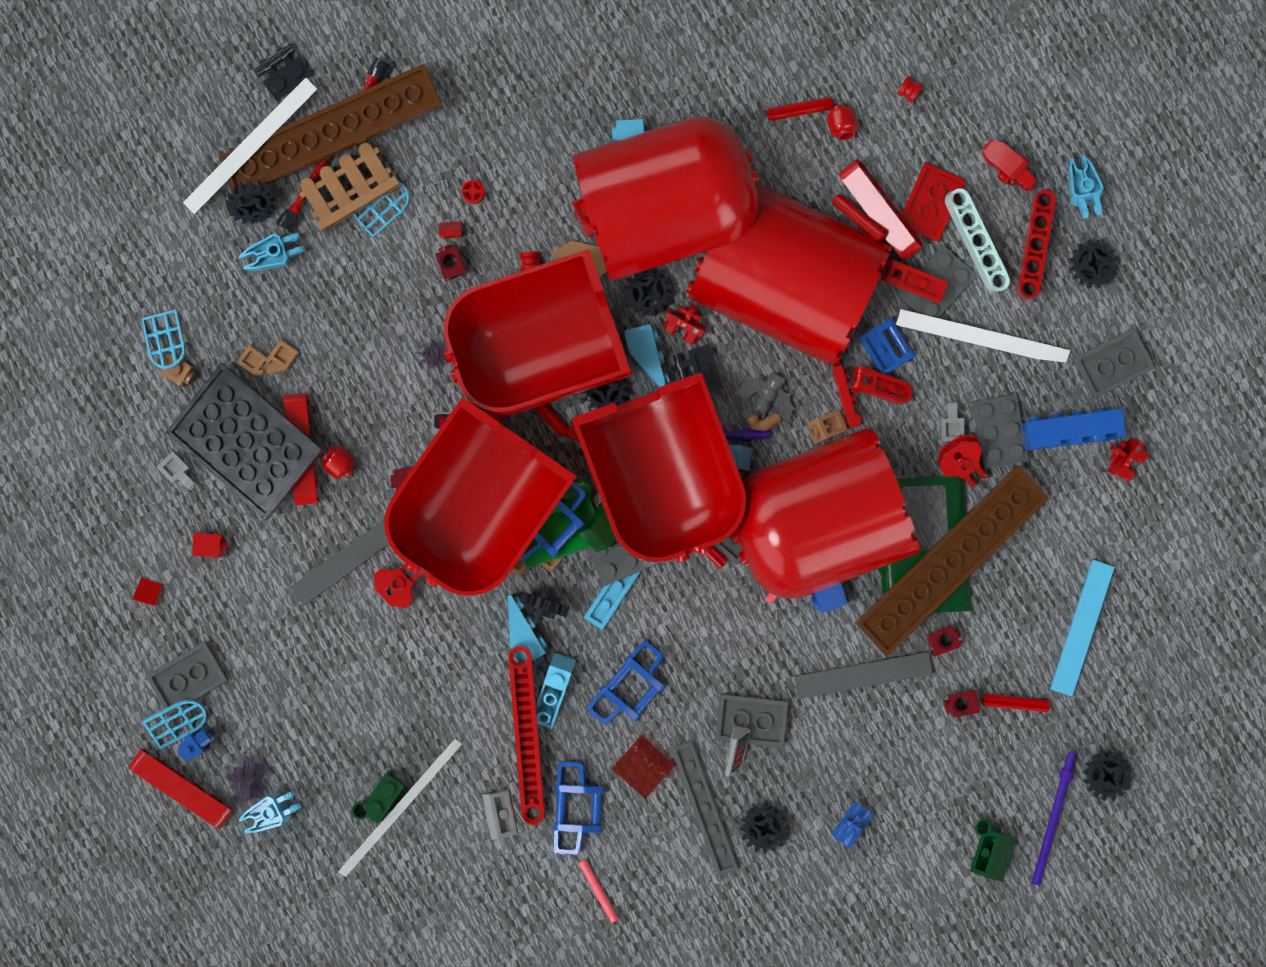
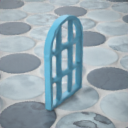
(380, 216)
(168, 332)
(166, 721)

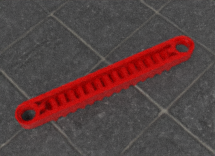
(526, 734)

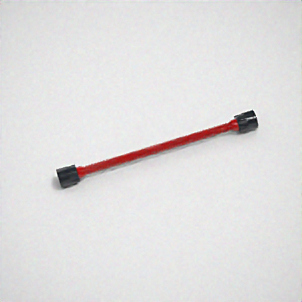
(289, 217)

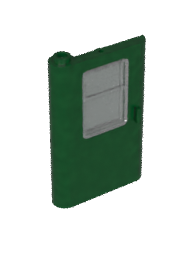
(934, 508)

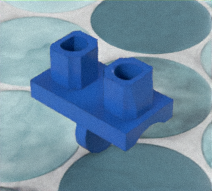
(195, 744)
(852, 824)

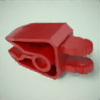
(1009, 164)

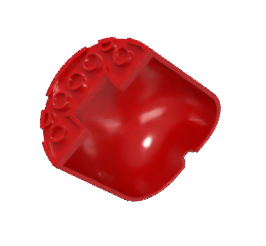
(667, 193)
(534, 337)
(664, 471)
(472, 503)
(824, 517)

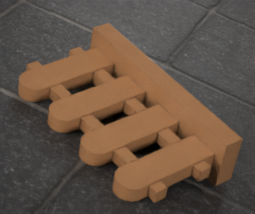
(341, 197)

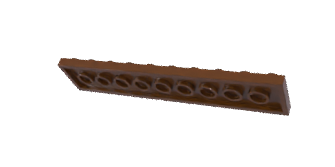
(340, 127)
(951, 560)

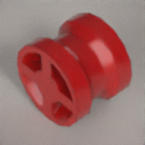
(909, 89)
(470, 189)
(529, 259)

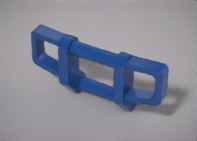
(576, 523)
(619, 676)
(560, 824)

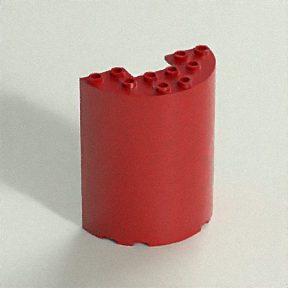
(793, 276)

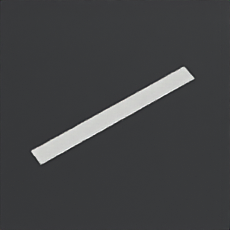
(250, 145)
(981, 337)
(400, 807)

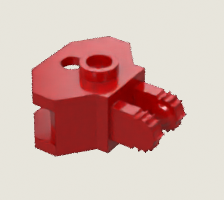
(962, 459)
(399, 582)

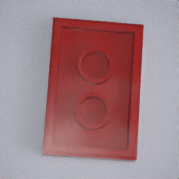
(926, 204)

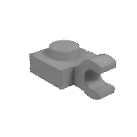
(951, 426)
(175, 469)

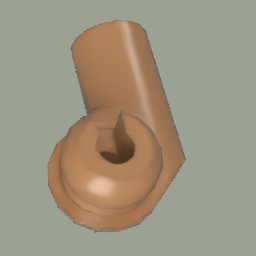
(763, 424)

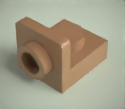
(180, 374)
(827, 426)

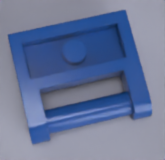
(880, 349)

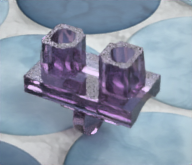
(246, 790)

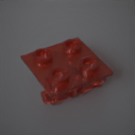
(643, 766)

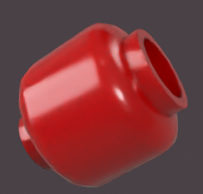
(842, 122)
(338, 462)

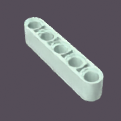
(986, 248)

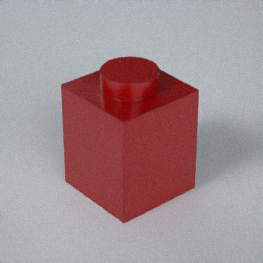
(208, 545)

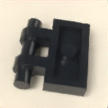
(287, 77)
(702, 362)

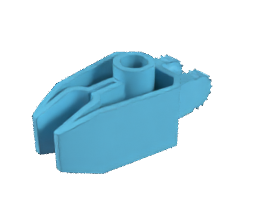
(1084, 187)
(271, 252)
(273, 812)

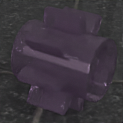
(434, 360)

